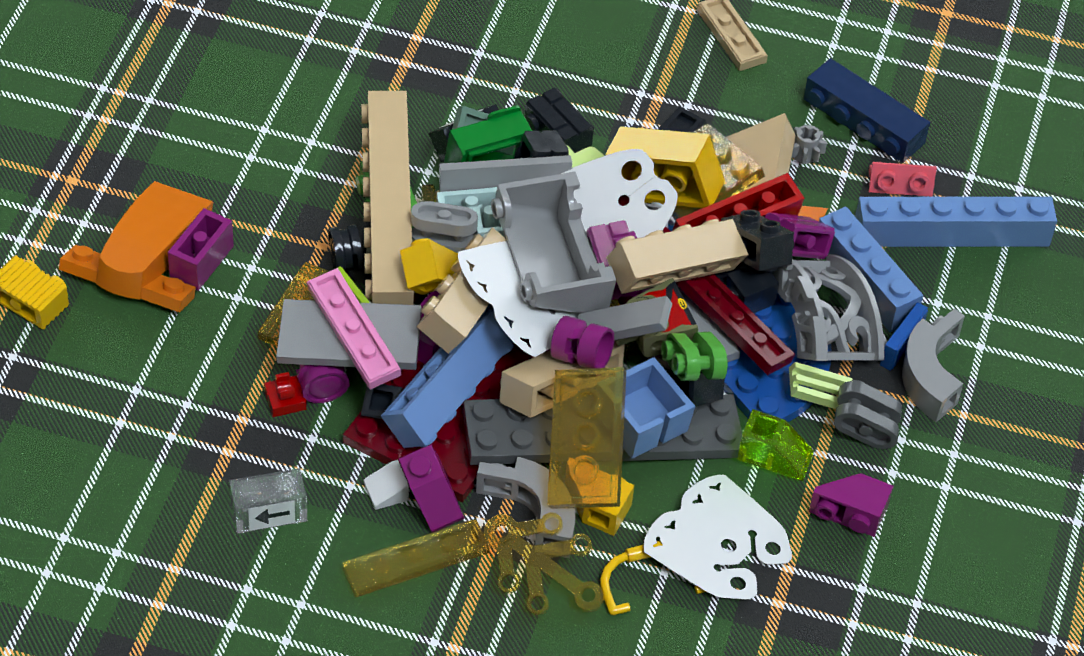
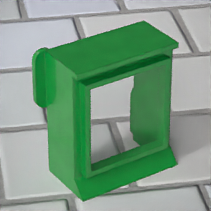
(500, 131)

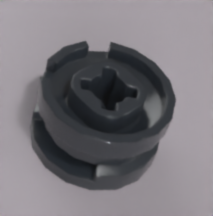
(345, 247)

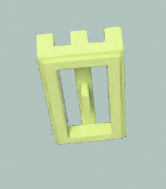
(819, 381)

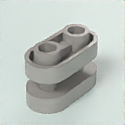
(444, 224)

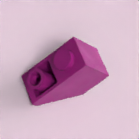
(853, 502)

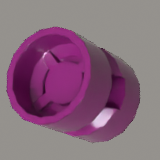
(582, 343)

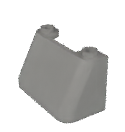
(552, 245)

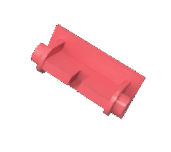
(902, 179)

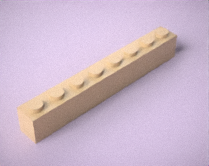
(389, 196)

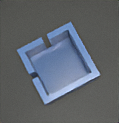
(653, 408)

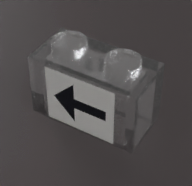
(268, 500)

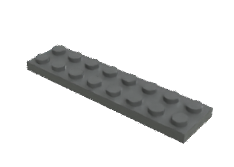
(503, 434)

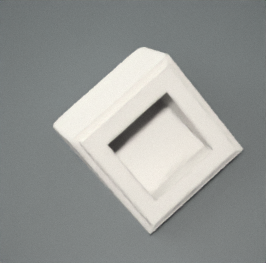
(387, 486)

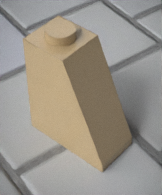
(768, 145)

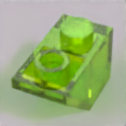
(774, 446)

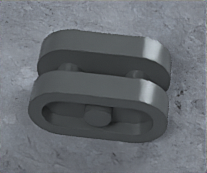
(868, 414)

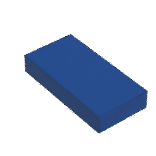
(897, 344)

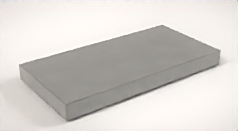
(494, 172)
(310, 340)

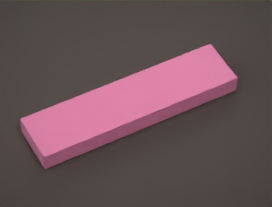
(354, 328)

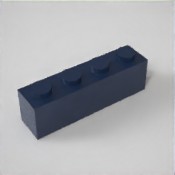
(866, 110)

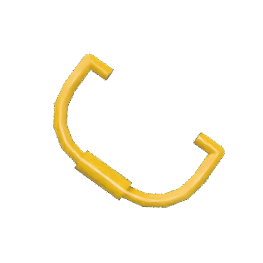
(631, 554)

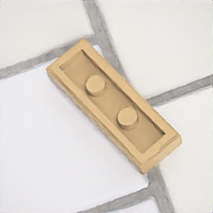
(732, 33)

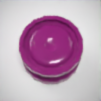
(322, 383)

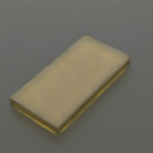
(587, 438)

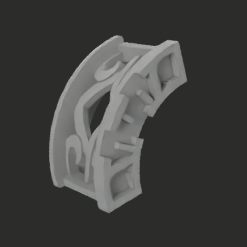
(800, 285)

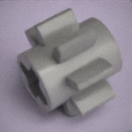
(808, 144)

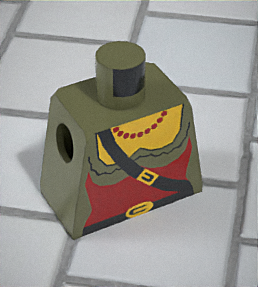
(679, 320)

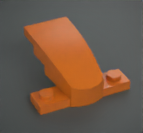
(139, 249)

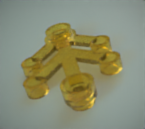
(538, 559)

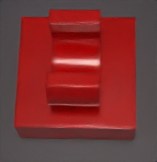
(284, 395)

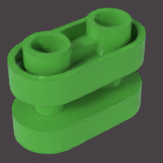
(690, 357)

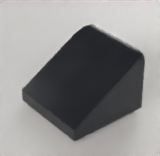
(379, 399)

